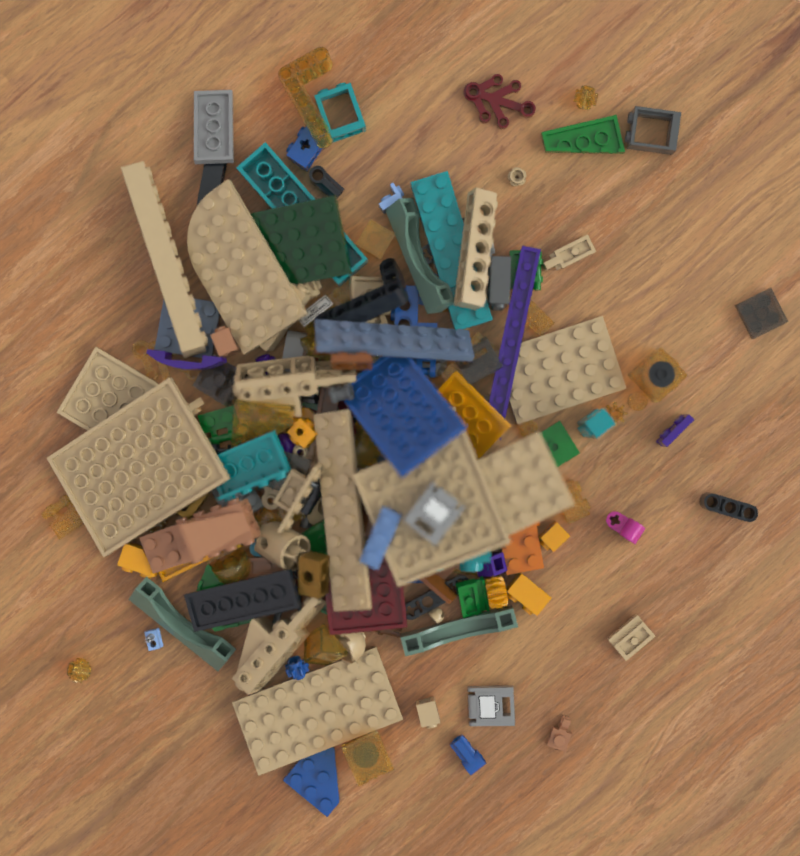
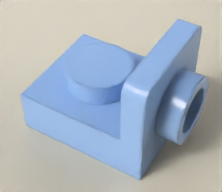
(388, 200)

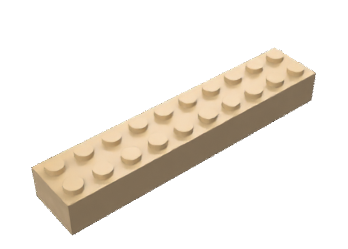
(162, 254)

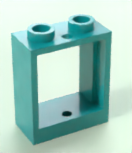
(347, 130)

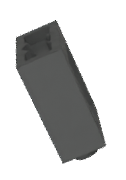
(672, 133)
(499, 282)

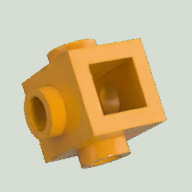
(303, 438)

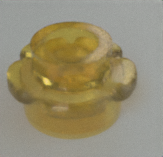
(523, 428)

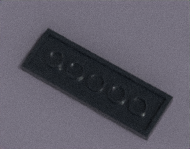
(242, 600)

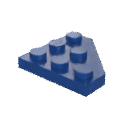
(316, 780)

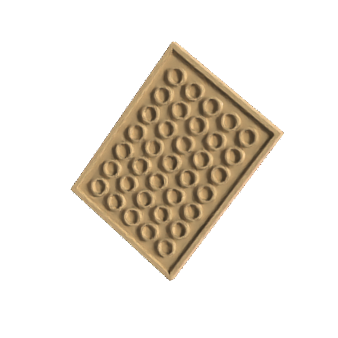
(138, 467)

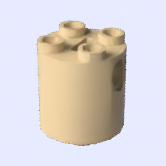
(281, 548)

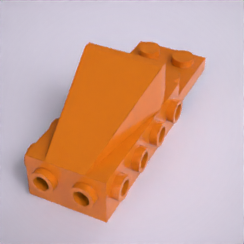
(524, 551)

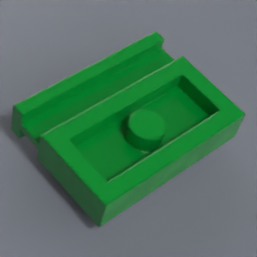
(472, 597)

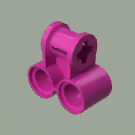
(627, 528)

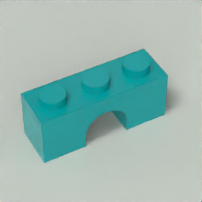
(595, 423)

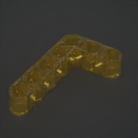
(294, 77)

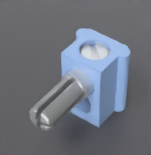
(153, 634)

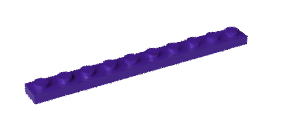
(514, 329)

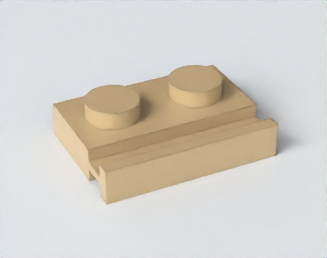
(631, 637)

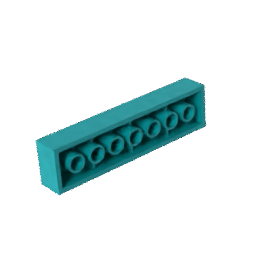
(281, 188)
(444, 233)

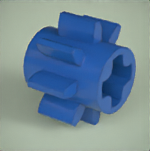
(296, 668)

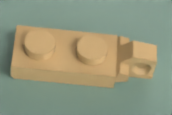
(570, 253)

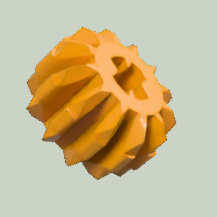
(496, 592)

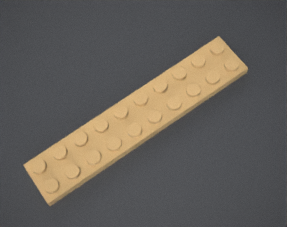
(342, 511)

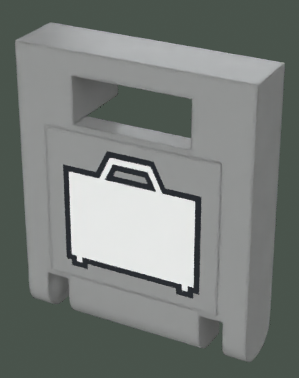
(437, 511)
(487, 705)

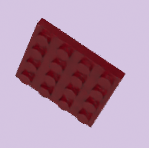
(387, 608)

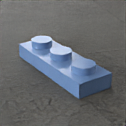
(380, 537)

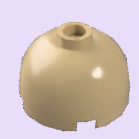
(354, 644)

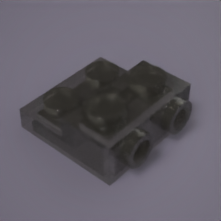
(218, 383)

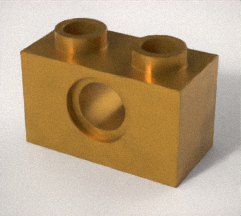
(313, 574)

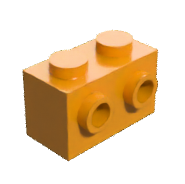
(528, 594)

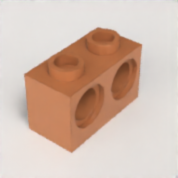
(225, 342)

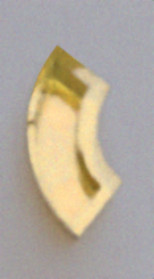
(365, 448)

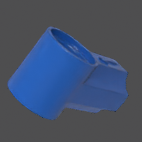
(471, 758)

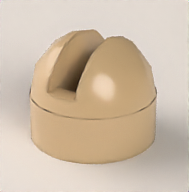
(436, 615)

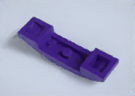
(208, 362)

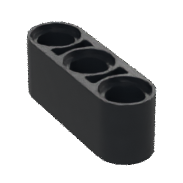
(212, 177)
(737, 507)

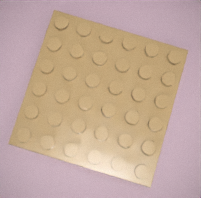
(459, 474)

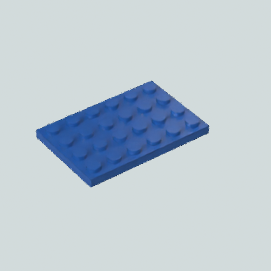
(403, 412)

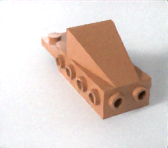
(201, 536)

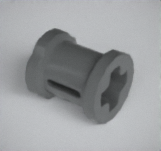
(341, 393)

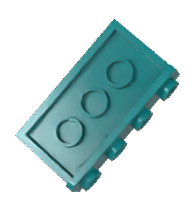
(253, 465)

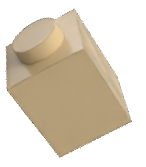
(428, 712)

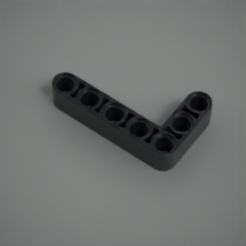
(375, 302)

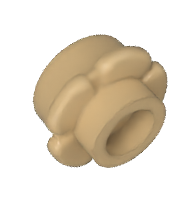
(517, 171)

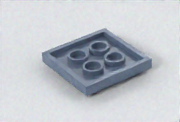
(166, 335)

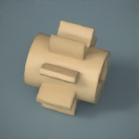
(314, 287)

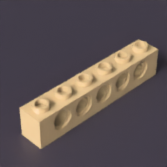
(464, 295)

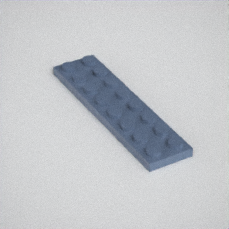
(393, 340)

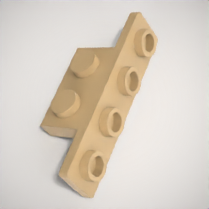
(292, 493)

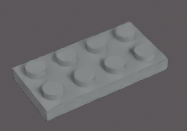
(213, 127)

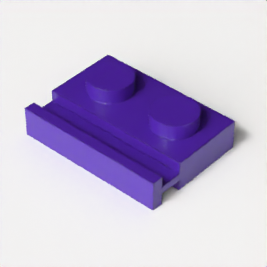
(675, 430)

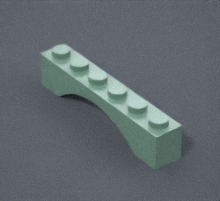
(405, 224)
(155, 604)
(436, 635)

